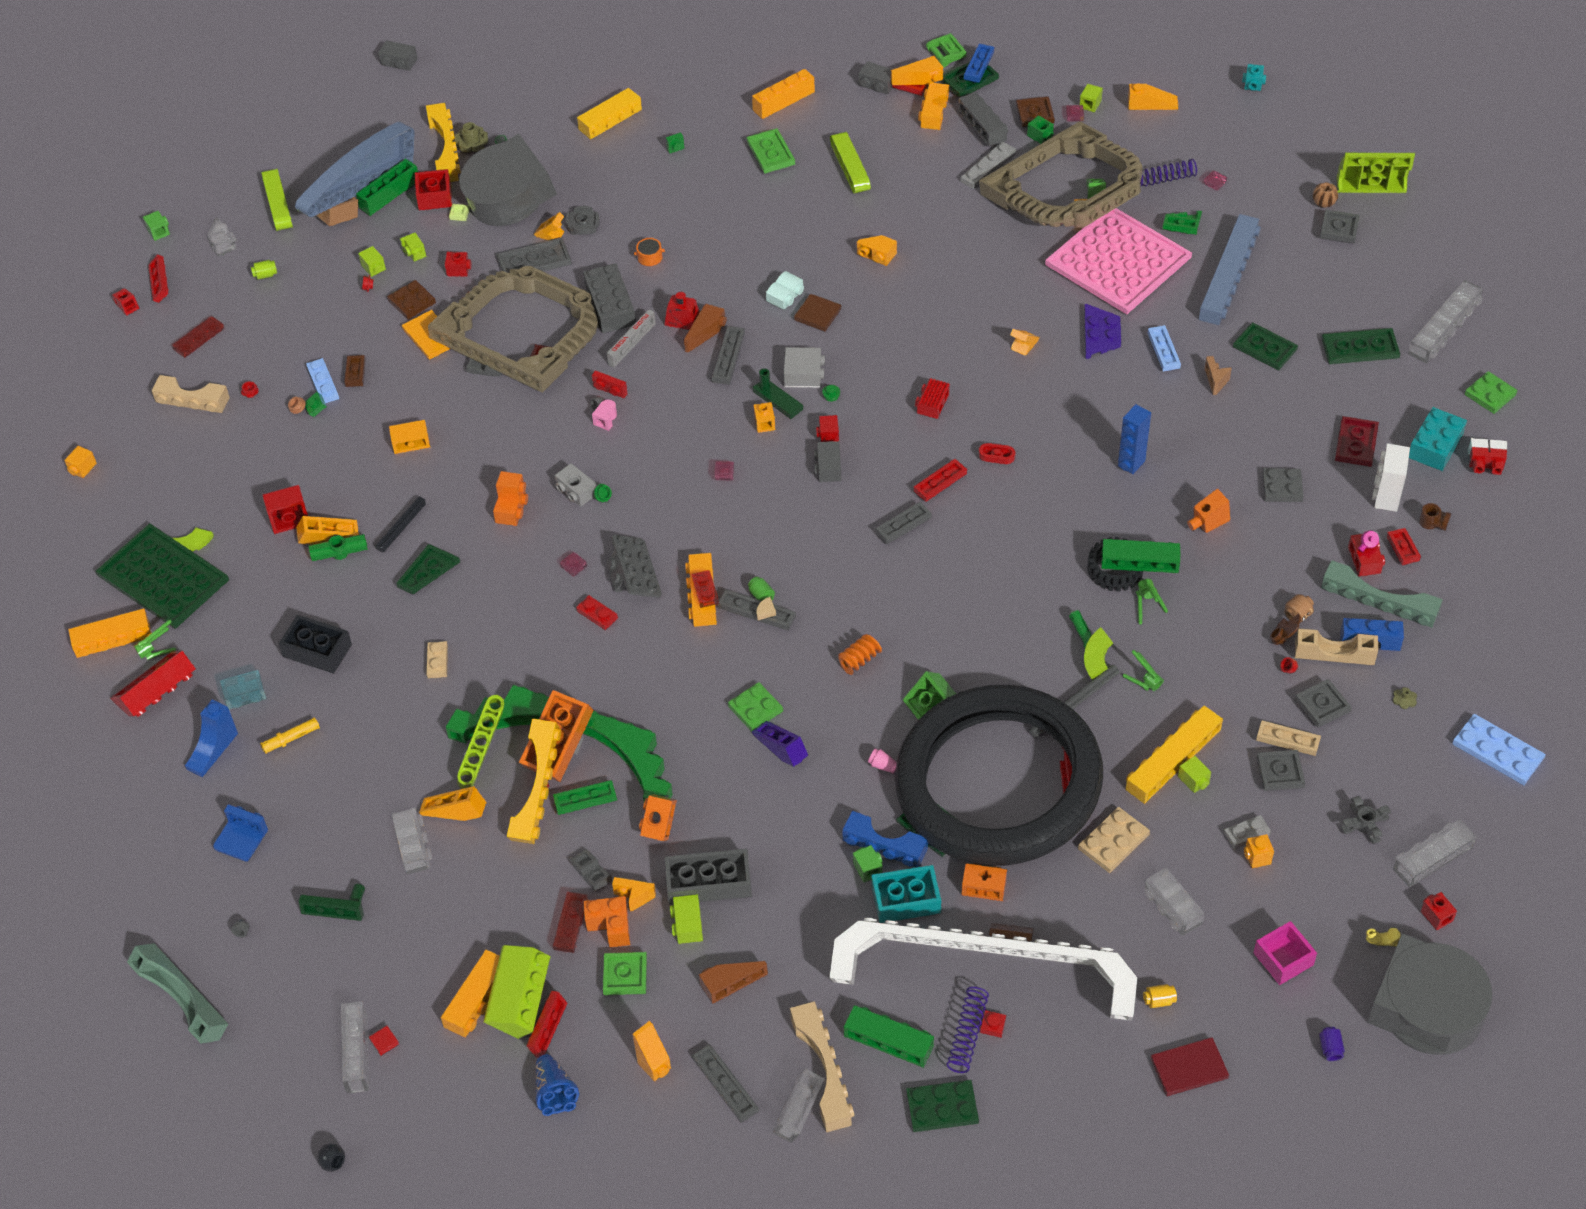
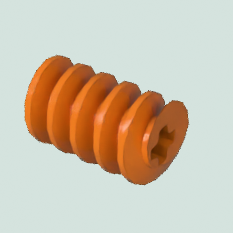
(858, 652)

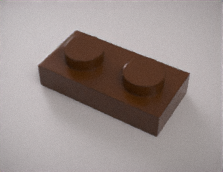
(355, 371)

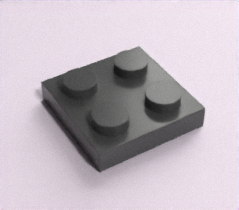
(1339, 226)
(1282, 485)
(1323, 703)
(1280, 770)

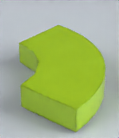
(196, 539)
(1095, 653)

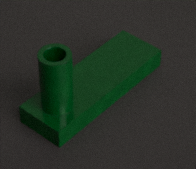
(780, 399)
(334, 908)

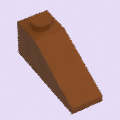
(706, 325)
(728, 978)

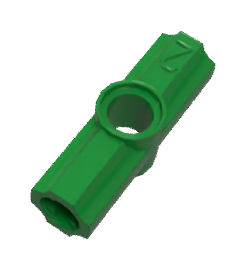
(338, 547)

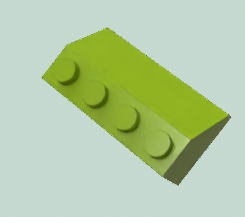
(517, 990)

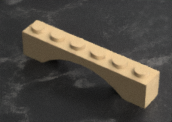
(809, 1028)

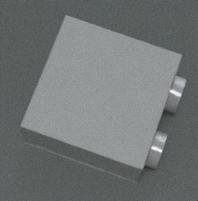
(803, 367)

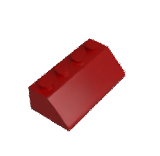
(153, 683)

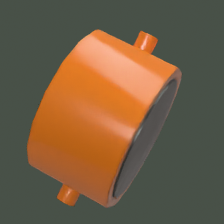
(649, 252)

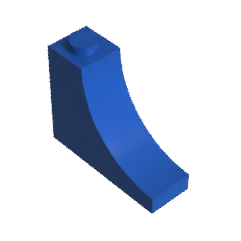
(215, 736)

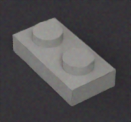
(1238, 834)

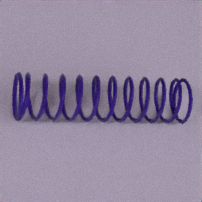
(1171, 170)
(968, 1028)

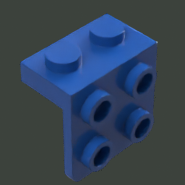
(241, 833)

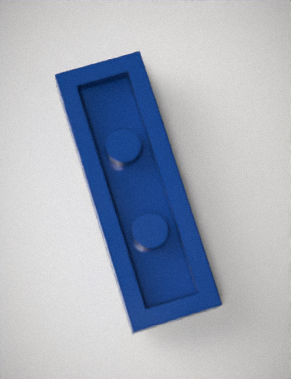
(979, 63)

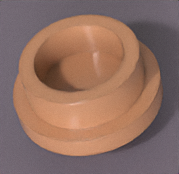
(296, 405)

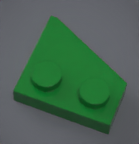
(1182, 222)

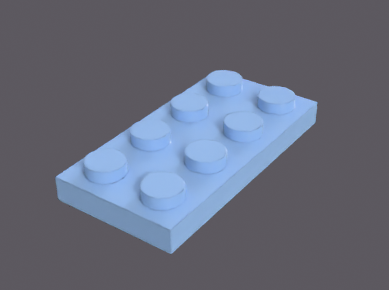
(1499, 749)

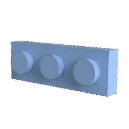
(1164, 348)
(322, 380)

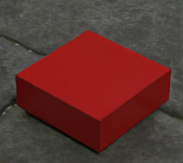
(383, 1040)

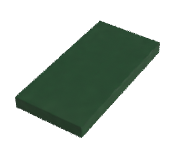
(1360, 346)

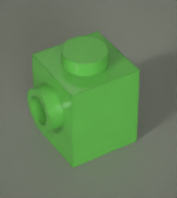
(156, 225)
(867, 862)

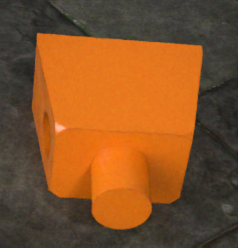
(1210, 512)

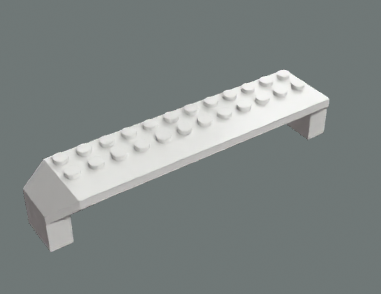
(869, 932)

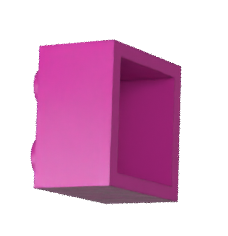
(1285, 953)

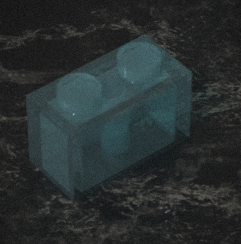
(243, 689)

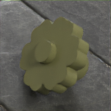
(471, 138)

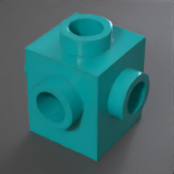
(1254, 77)

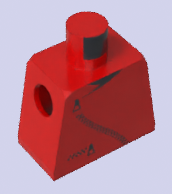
(681, 311)

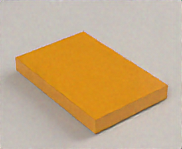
(418, 332)

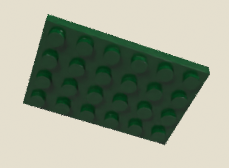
(162, 575)

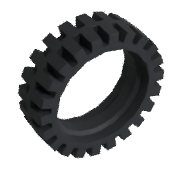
(1106, 579)

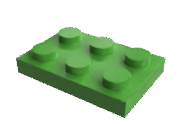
(770, 150)

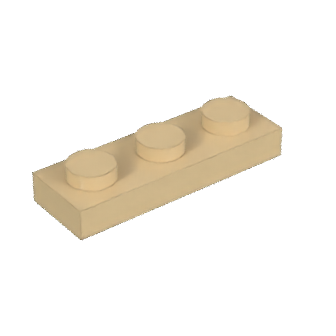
(1288, 738)

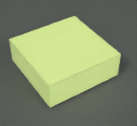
(459, 212)

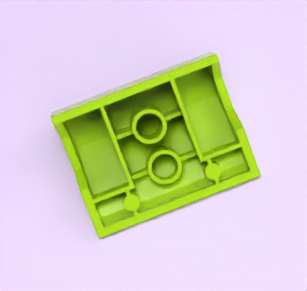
(1374, 172)

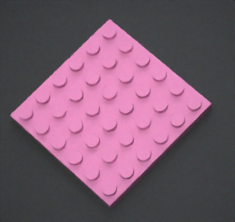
(1118, 259)

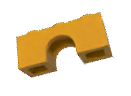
(932, 107)

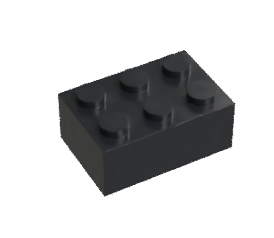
(315, 644)

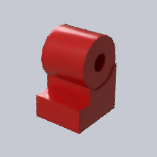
(125, 301)

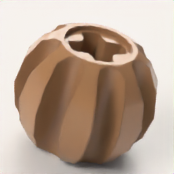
(1325, 195)

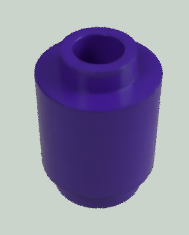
(1332, 1043)

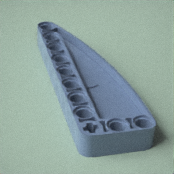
(358, 169)

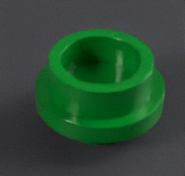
(831, 392)
(602, 493)

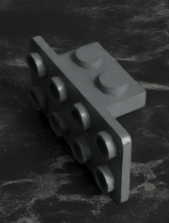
(632, 567)

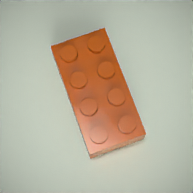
(572, 719)

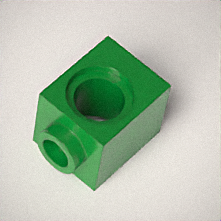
(1040, 130)

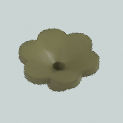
(1405, 698)

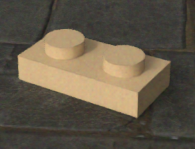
(437, 659)

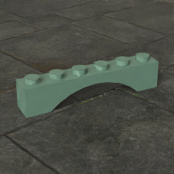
(1418, 607)
(202, 1018)

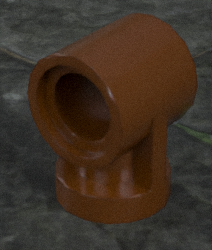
(1433, 517)

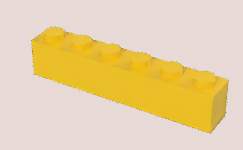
(1176, 750)

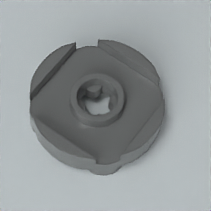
(576, 226)

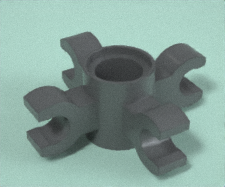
(1364, 826)

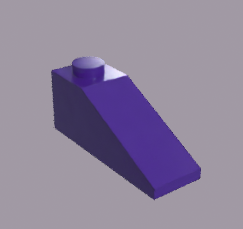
(782, 743)

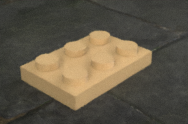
(1114, 839)

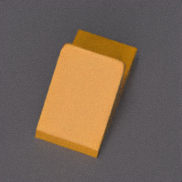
(551, 228)
(1023, 341)
(638, 891)

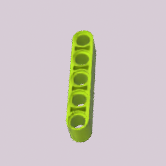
(850, 162)
(277, 199)
(483, 733)

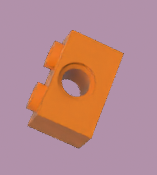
(666, 809)

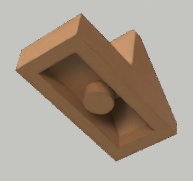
(1216, 377)

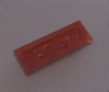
(198, 336)
(570, 922)

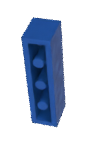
(1134, 439)

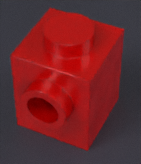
(457, 264)
(828, 428)
(1438, 910)

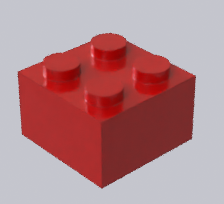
(433, 189)
(285, 508)

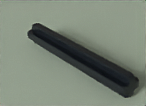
(400, 524)

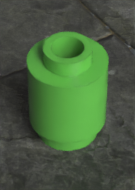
(760, 589)

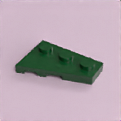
(426, 568)

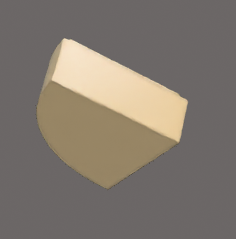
(765, 609)

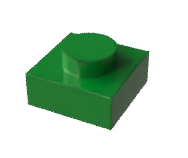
(675, 143)
(315, 404)

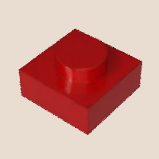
(993, 1024)

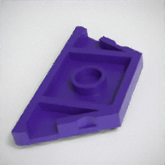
(1101, 331)

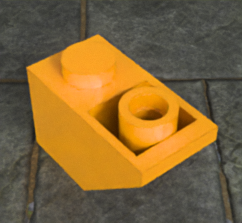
(877, 248)

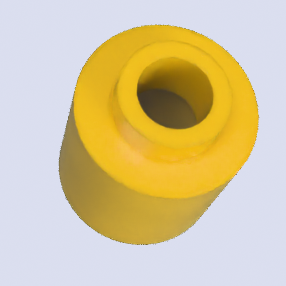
(1160, 996)

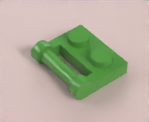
(951, 48)

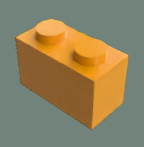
(409, 436)

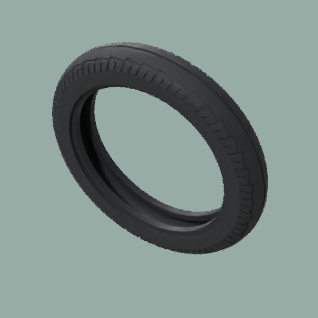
(1009, 844)

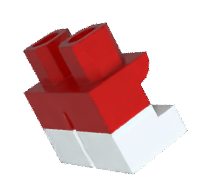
(1487, 456)

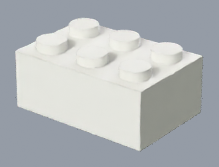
(1390, 477)

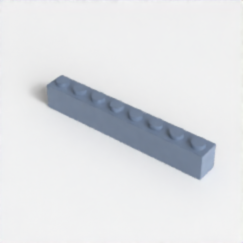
(1229, 270)

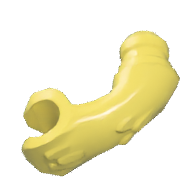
(1387, 938)

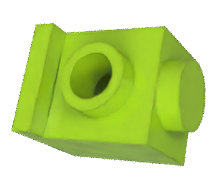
(413, 246)

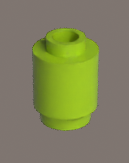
(264, 269)

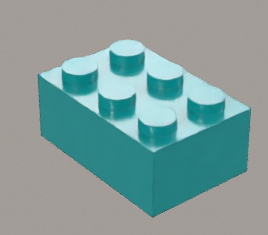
(1437, 438)
(906, 894)

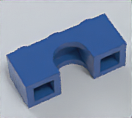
(1389, 633)

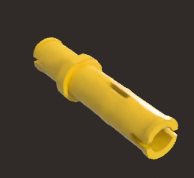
(292, 734)

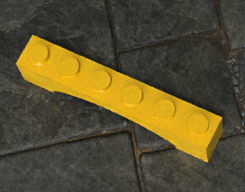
(438, 119)
(525, 825)

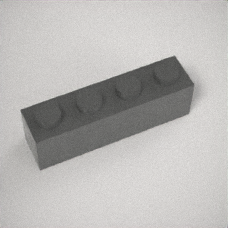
(983, 119)

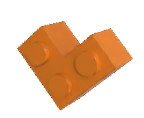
(510, 498)
(609, 915)

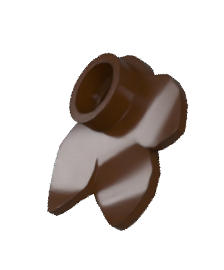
(1285, 630)

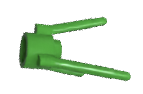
(1148, 591)
(145, 647)
(1151, 678)

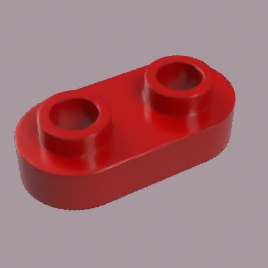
(997, 453)

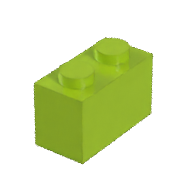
(687, 919)

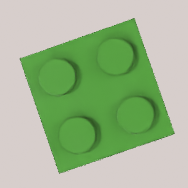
(1491, 392)
(755, 706)
(625, 973)

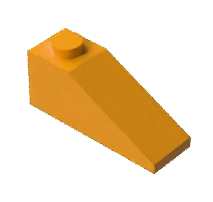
(918, 73)
(1150, 98)
(319, 529)
(456, 805)
(651, 1052)

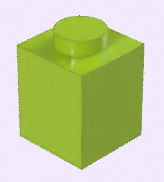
(1091, 97)
(372, 261)
(1194, 774)

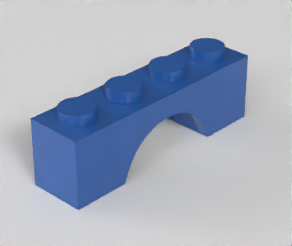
(907, 849)

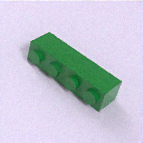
(387, 187)
(1141, 555)
(889, 1036)

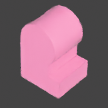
(605, 414)

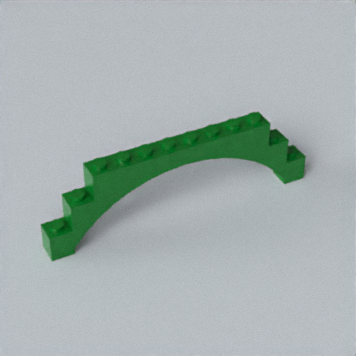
(626, 740)

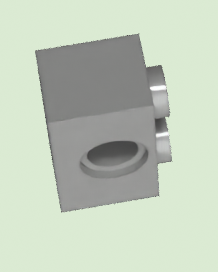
(575, 485)

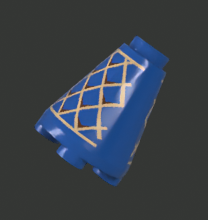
(554, 1087)

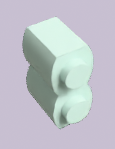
(785, 290)

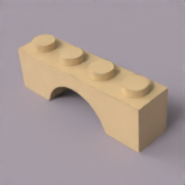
(209, 398)
(1358, 650)

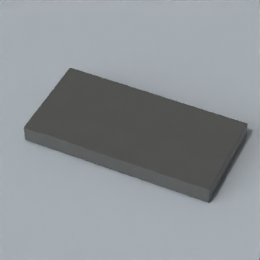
(541, 256)

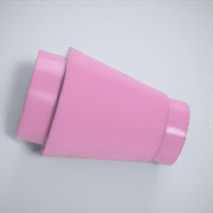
(882, 761)

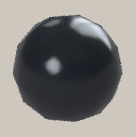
(331, 1157)

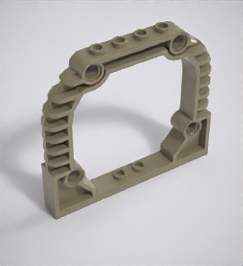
(1077, 139)
(534, 371)

